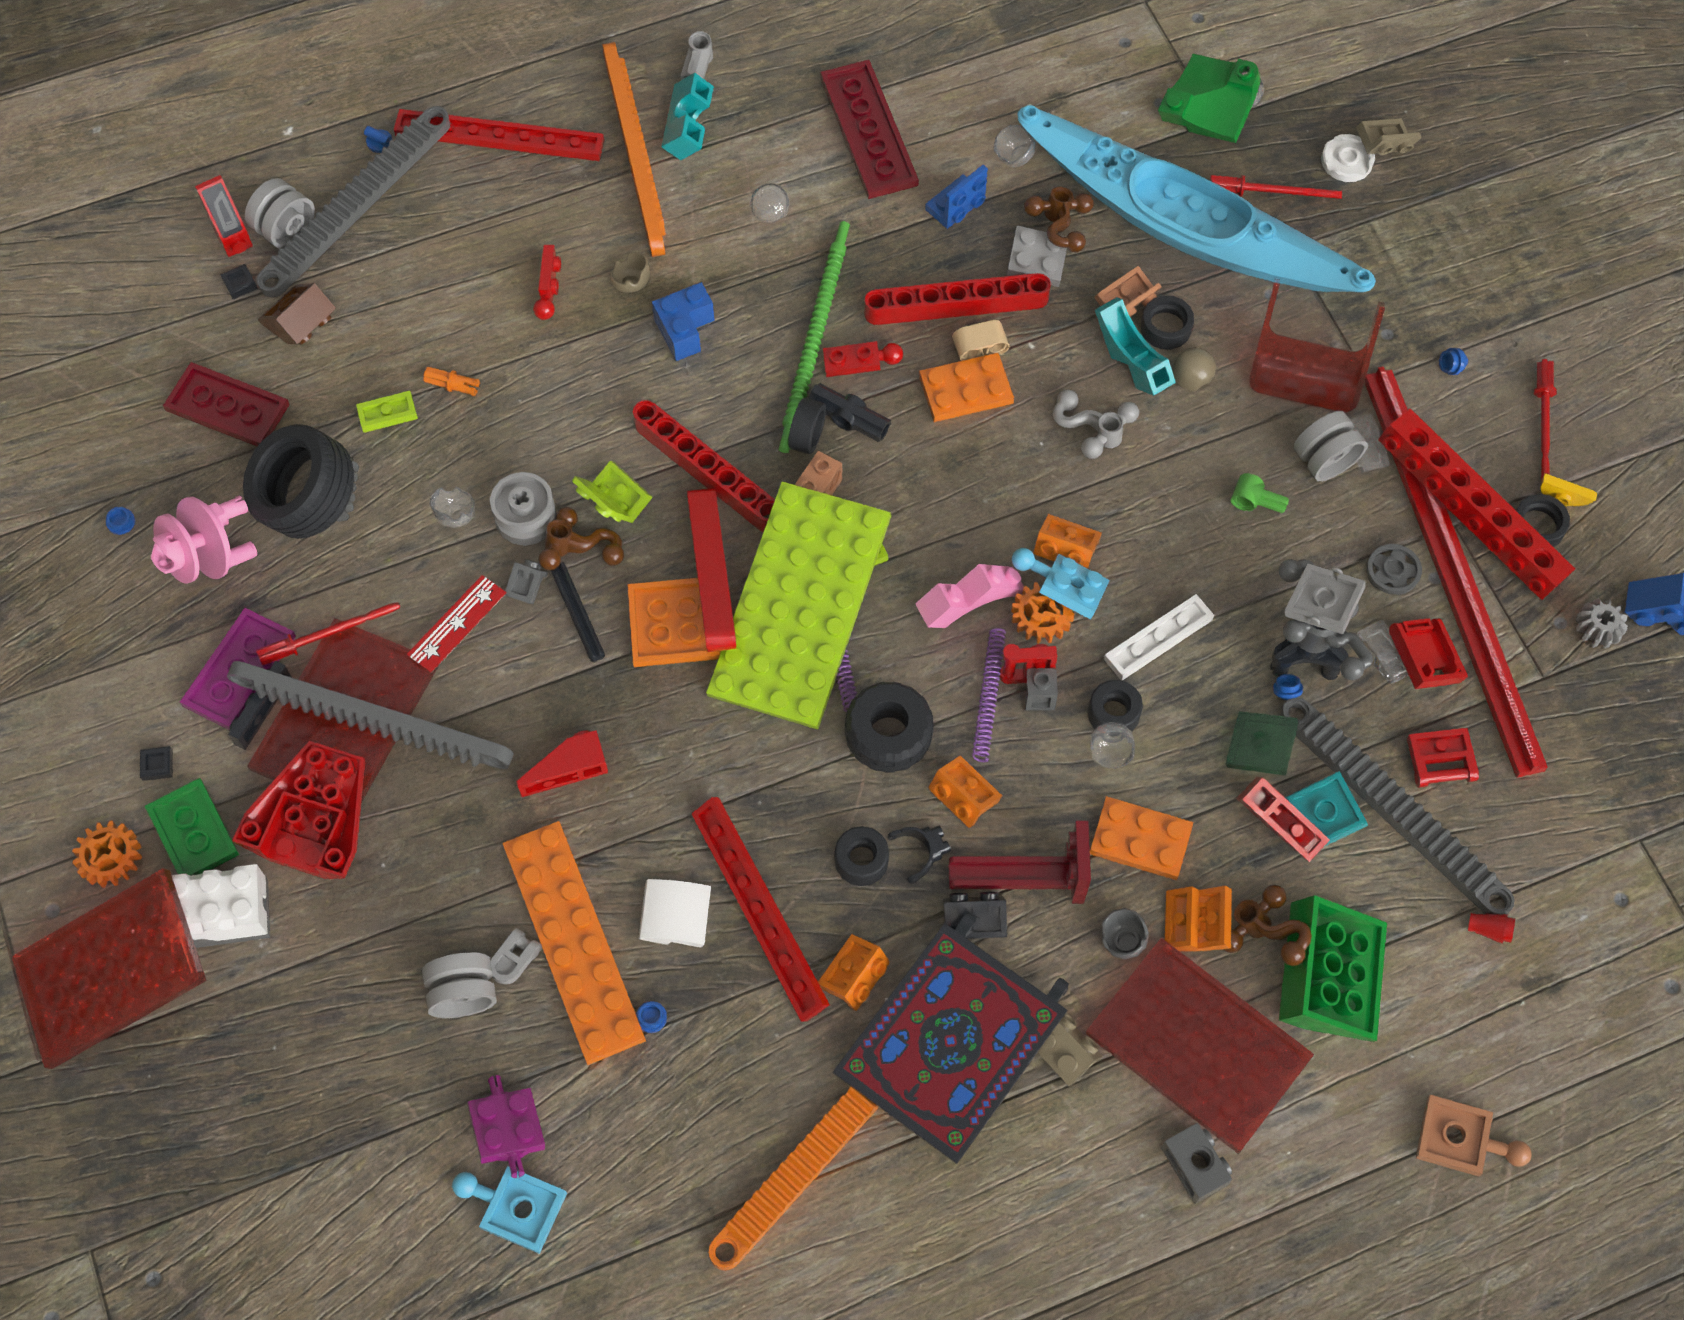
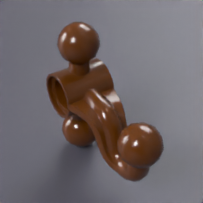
(1058, 211)
(562, 540)
(1272, 898)

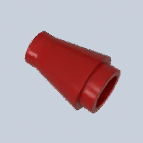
(1492, 926)

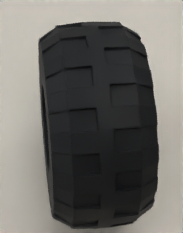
(887, 752)

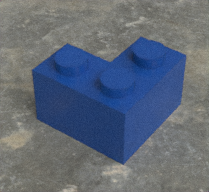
(680, 315)
(1657, 601)

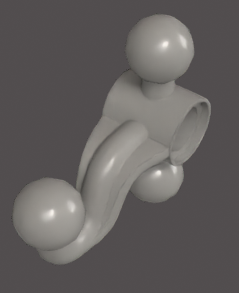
(1093, 446)

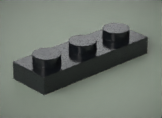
(255, 712)

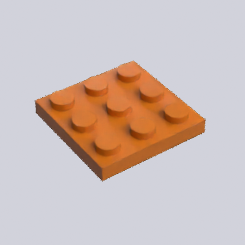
(667, 623)

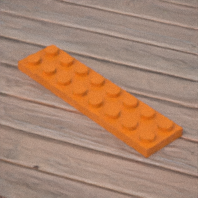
(574, 943)

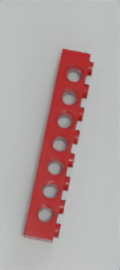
(1476, 504)

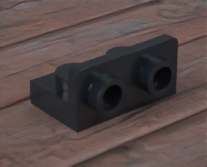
(987, 909)

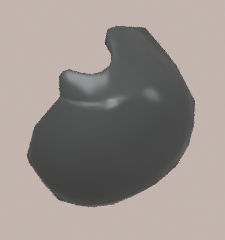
(1124, 933)

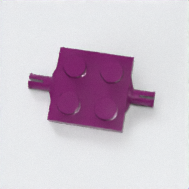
(506, 1126)

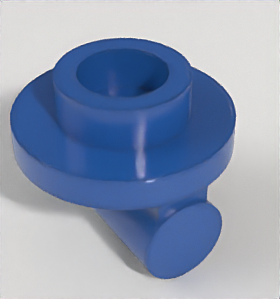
(377, 139)

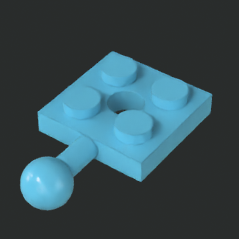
(1060, 579)
(500, 1214)

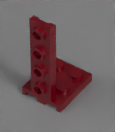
(1029, 872)

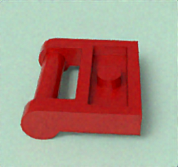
(1035, 657)
(1441, 748)

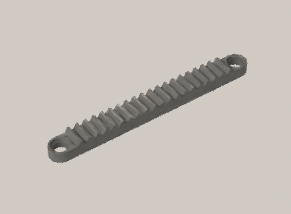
(353, 201)
(369, 715)
(1399, 809)

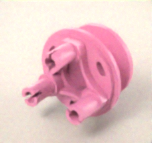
(198, 540)

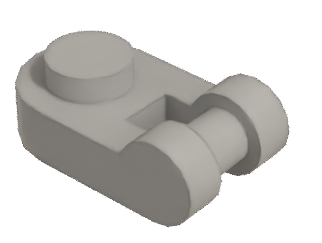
(508, 966)

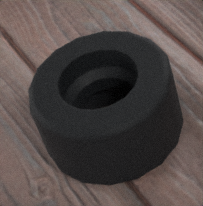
(1120, 692)
(866, 838)

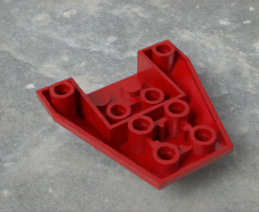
(309, 813)

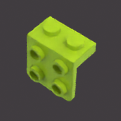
(614, 493)

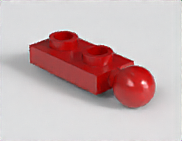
(548, 284)
(859, 358)

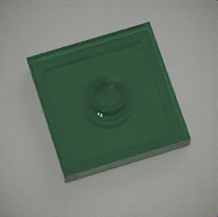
(1262, 743)

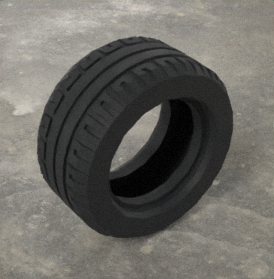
(273, 468)

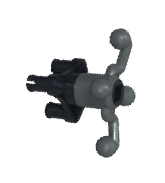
(1315, 644)

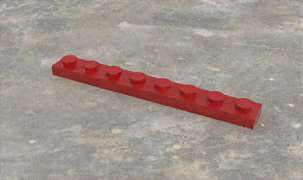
(513, 136)
(760, 910)

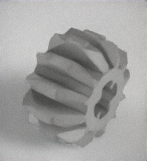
(1601, 623)

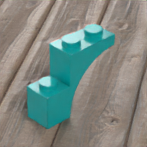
(1125, 344)

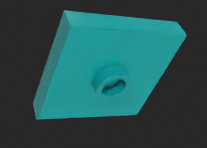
(1330, 807)

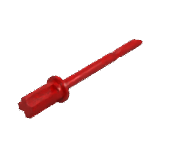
(1238, 185)
(1545, 390)
(288, 646)

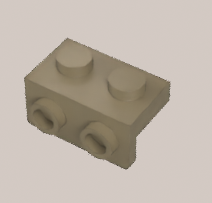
(1386, 136)
(1069, 1051)

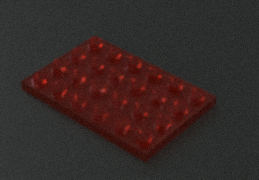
(358, 667)
(108, 968)
(1199, 1045)

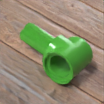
(1251, 493)

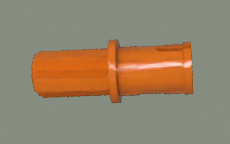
(451, 381)

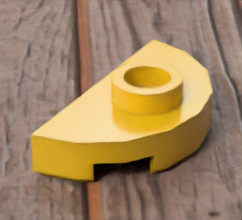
(1567, 492)

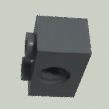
(1197, 1182)

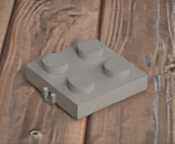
(1036, 254)
(1325, 598)

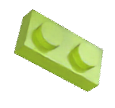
(386, 411)

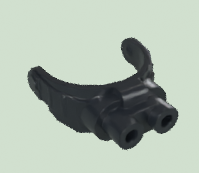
(933, 842)

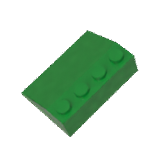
(1341, 974)

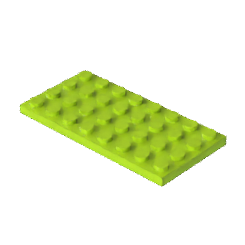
(800, 605)

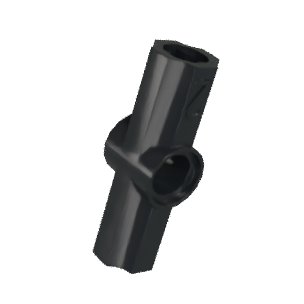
(851, 412)

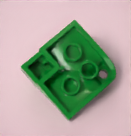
(1212, 97)

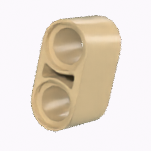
(980, 340)

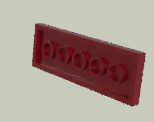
(869, 129)

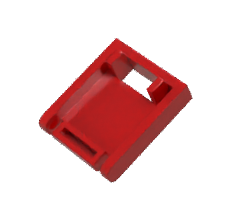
(1426, 648)

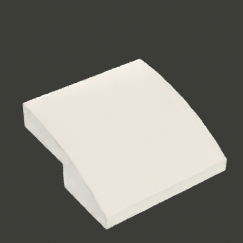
(674, 912)

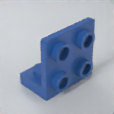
(959, 198)

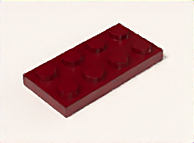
(226, 404)

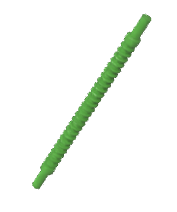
(816, 329)

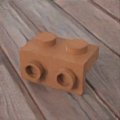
(1132, 288)

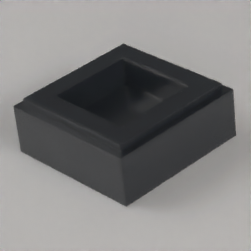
(239, 281)
(156, 763)

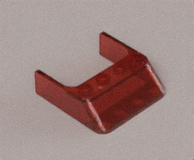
(1310, 370)

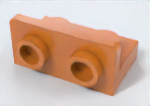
(1067, 539)
(964, 791)
(854, 971)

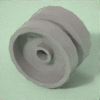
(278, 211)
(1330, 446)
(522, 508)
(459, 985)

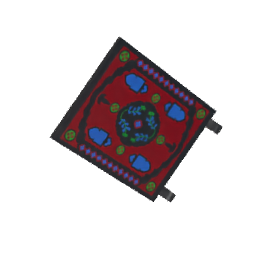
(951, 1041)

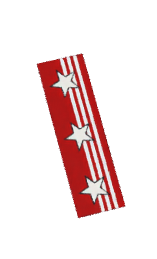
(456, 623)

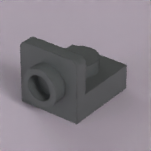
(525, 581)
(1041, 689)

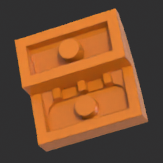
(1198, 918)

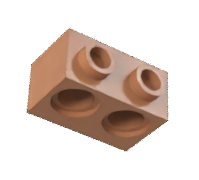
(821, 474)

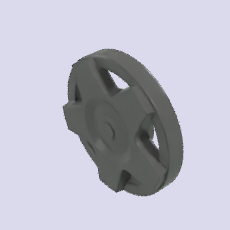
(1394, 569)

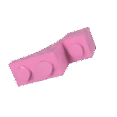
(980, 586)

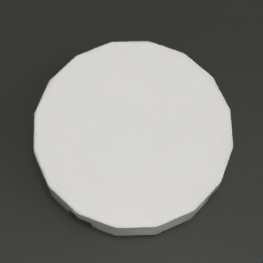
(1347, 158)

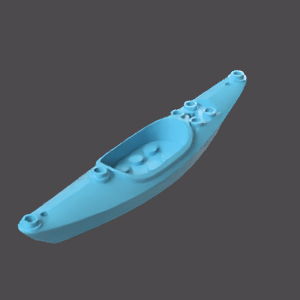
(1192, 210)

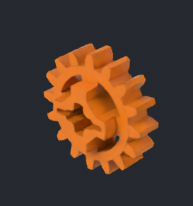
(1040, 625)
(104, 866)

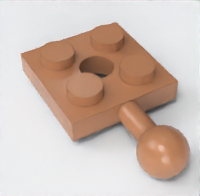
(1475, 1130)

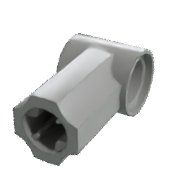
(698, 59)

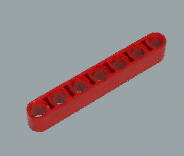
(944, 296)
(700, 456)
(711, 570)

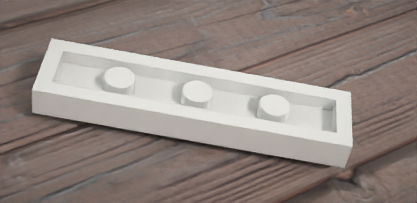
(1158, 637)

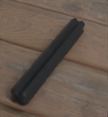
(578, 613)

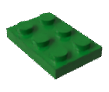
(192, 829)

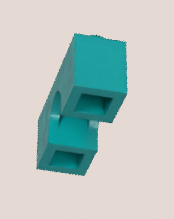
(682, 132)

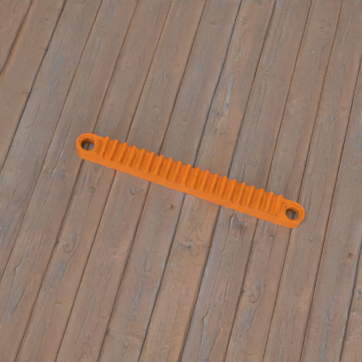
(635, 149)
(792, 1177)

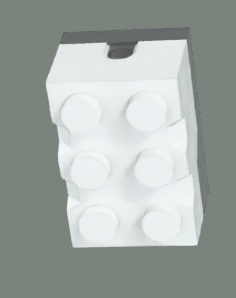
(225, 905)

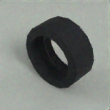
(1171, 305)
(807, 426)
(1553, 508)

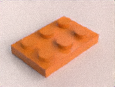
(966, 387)
(1141, 838)

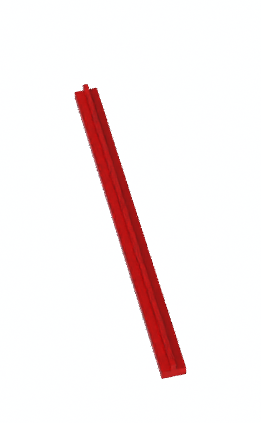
(1463, 596)

